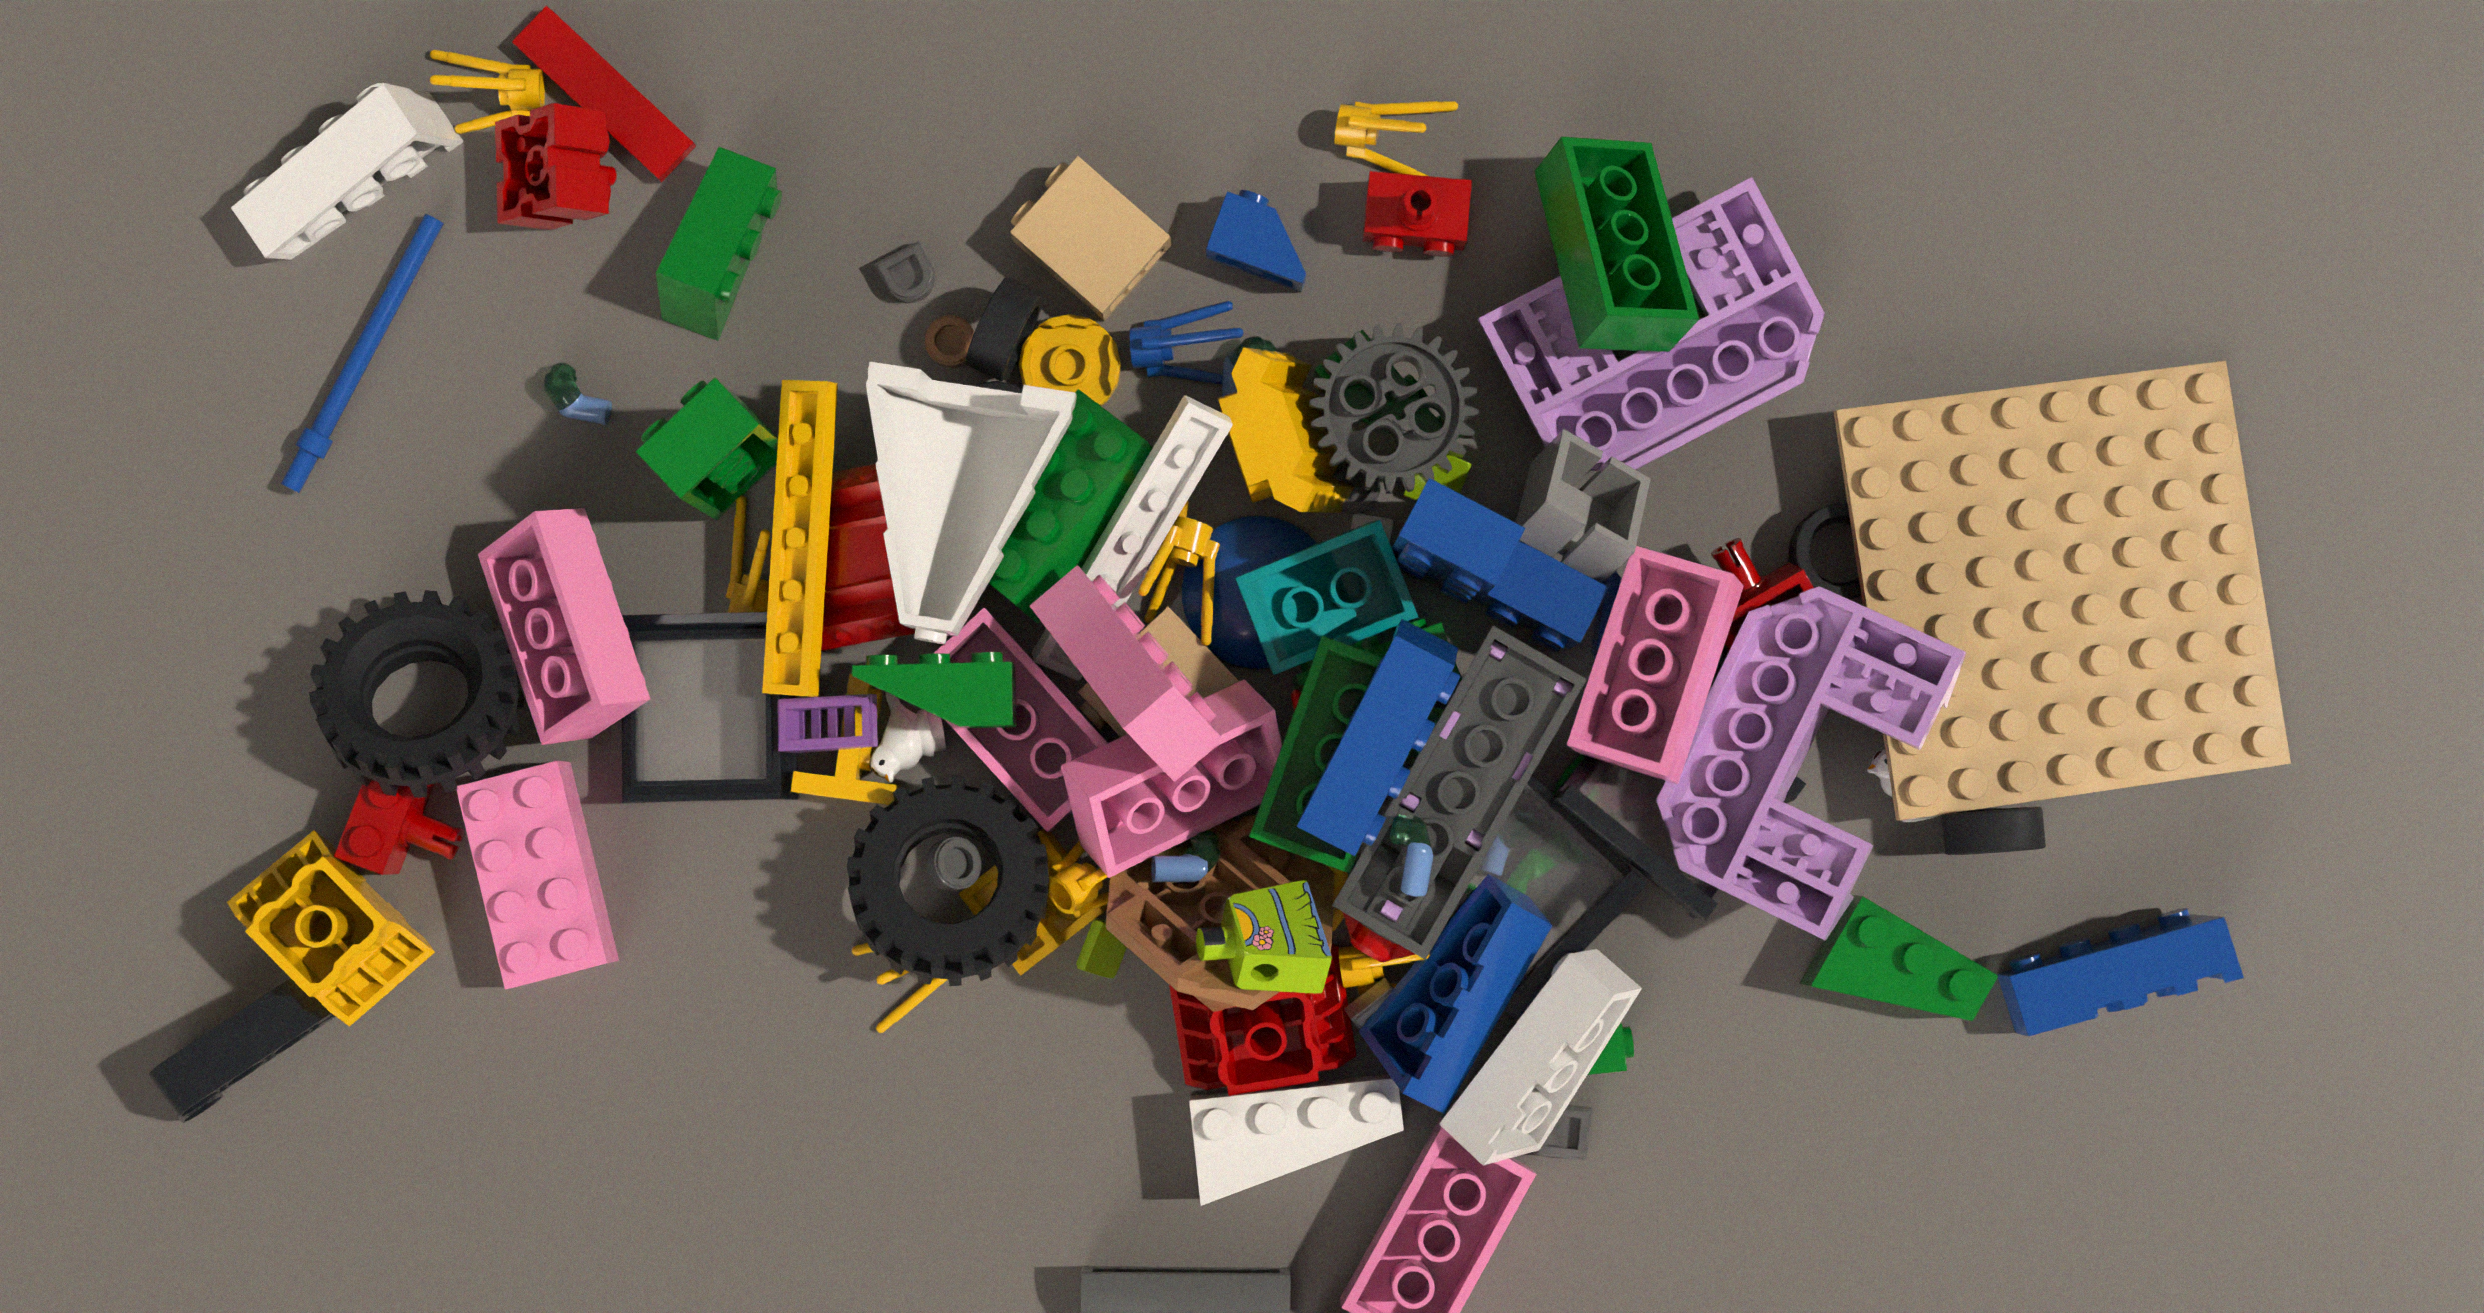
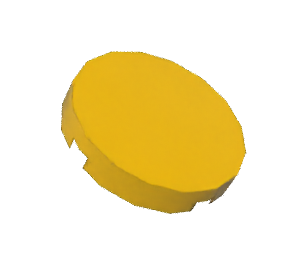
(1070, 356)

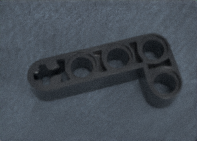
(235, 1048)

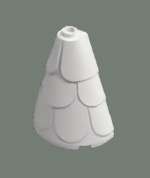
(954, 484)

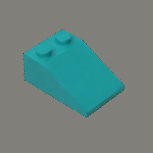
(1330, 590)

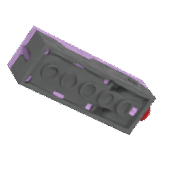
(1462, 792)

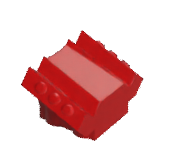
(858, 575)
(1268, 1046)

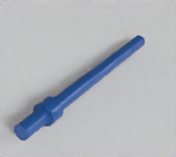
(316, 441)

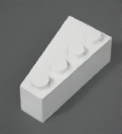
(343, 168)
(1542, 1059)
(1286, 1128)

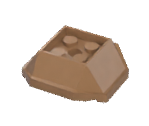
(1163, 917)

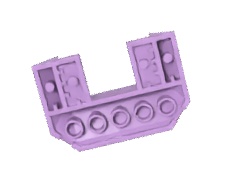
(1732, 360)
(1757, 729)

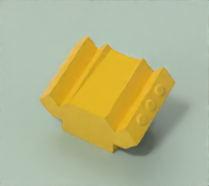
(1275, 436)
(329, 929)

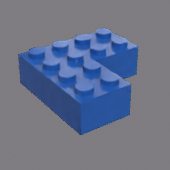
(1484, 560)

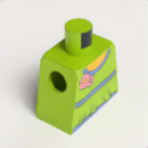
(1270, 940)

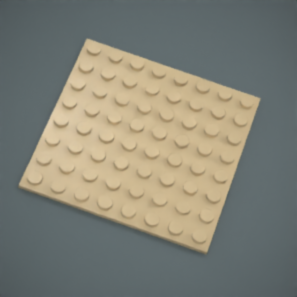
(2088, 568)

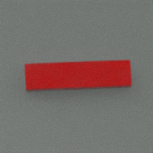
(599, 86)

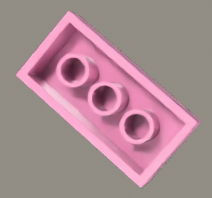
(563, 625)
(1655, 664)
(1129, 671)
(1047, 729)
(1134, 810)
(537, 873)
(1437, 1231)

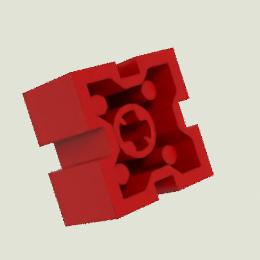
(553, 167)

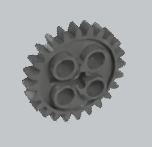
(1371, 367)

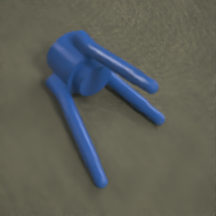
(1155, 343)

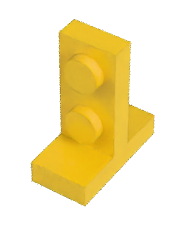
(850, 764)

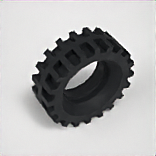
(391, 641)
(971, 944)

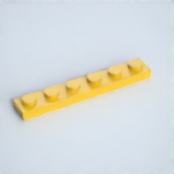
(800, 538)

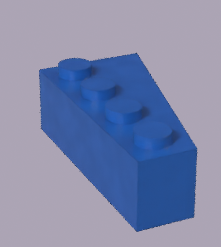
(1380, 738)
(2118, 971)
(1452, 1000)

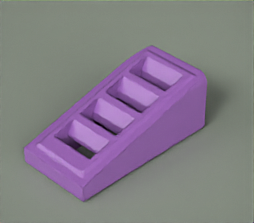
(793, 723)

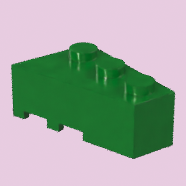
(716, 242)
(1898, 964)

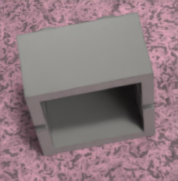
(1589, 525)

